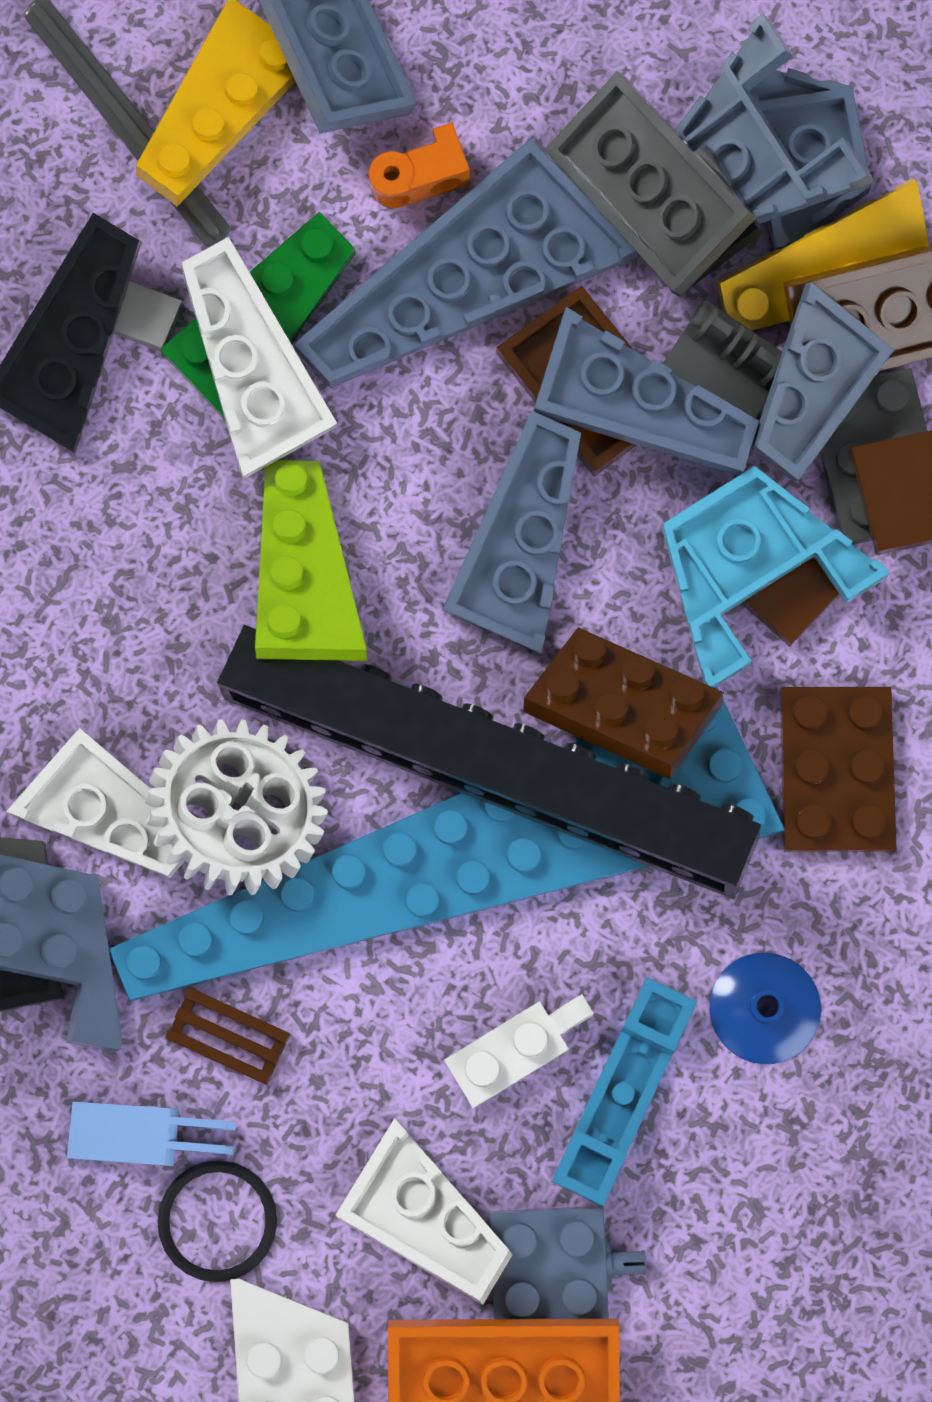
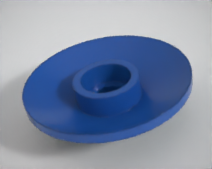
(744, 1028)

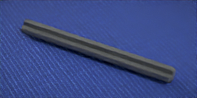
(116, 109)

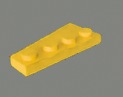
(219, 101)
(871, 231)

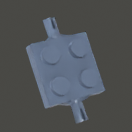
(557, 1264)

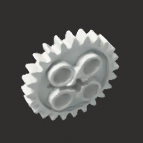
(209, 842)

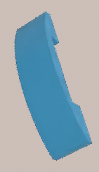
(624, 1092)

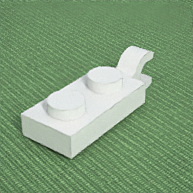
(514, 1049)

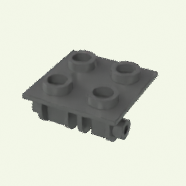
(725, 359)

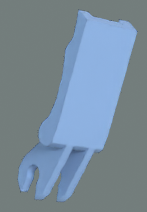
(135, 1134)

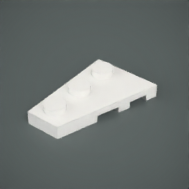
(96, 803)

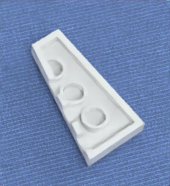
(257, 373)

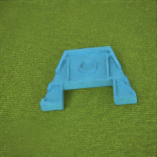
(743, 543)

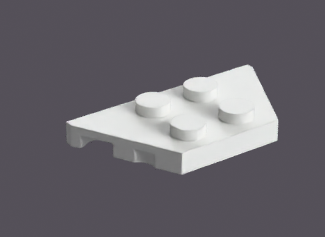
(288, 1349)

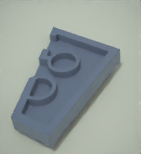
(817, 381)

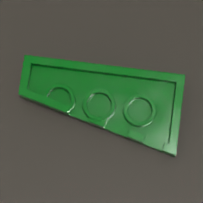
(293, 284)

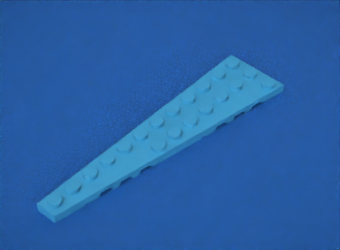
(418, 873)

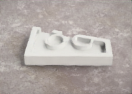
(423, 1218)

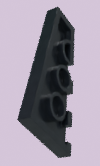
(65, 341)

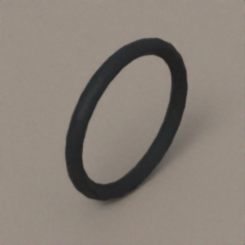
(269, 1230)

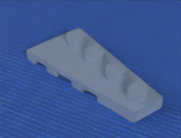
(623, 395)

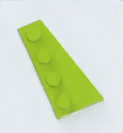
(303, 579)

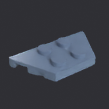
(809, 120)

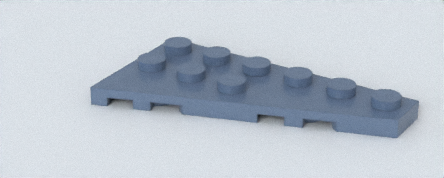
(487, 255)

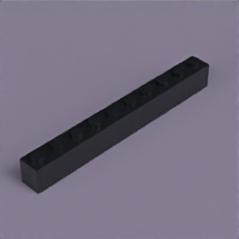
(499, 764)

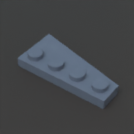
(516, 551)

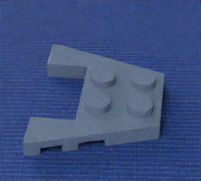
(750, 148)
(58, 933)

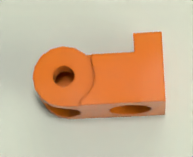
(420, 173)

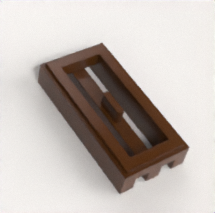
(185, 1016)

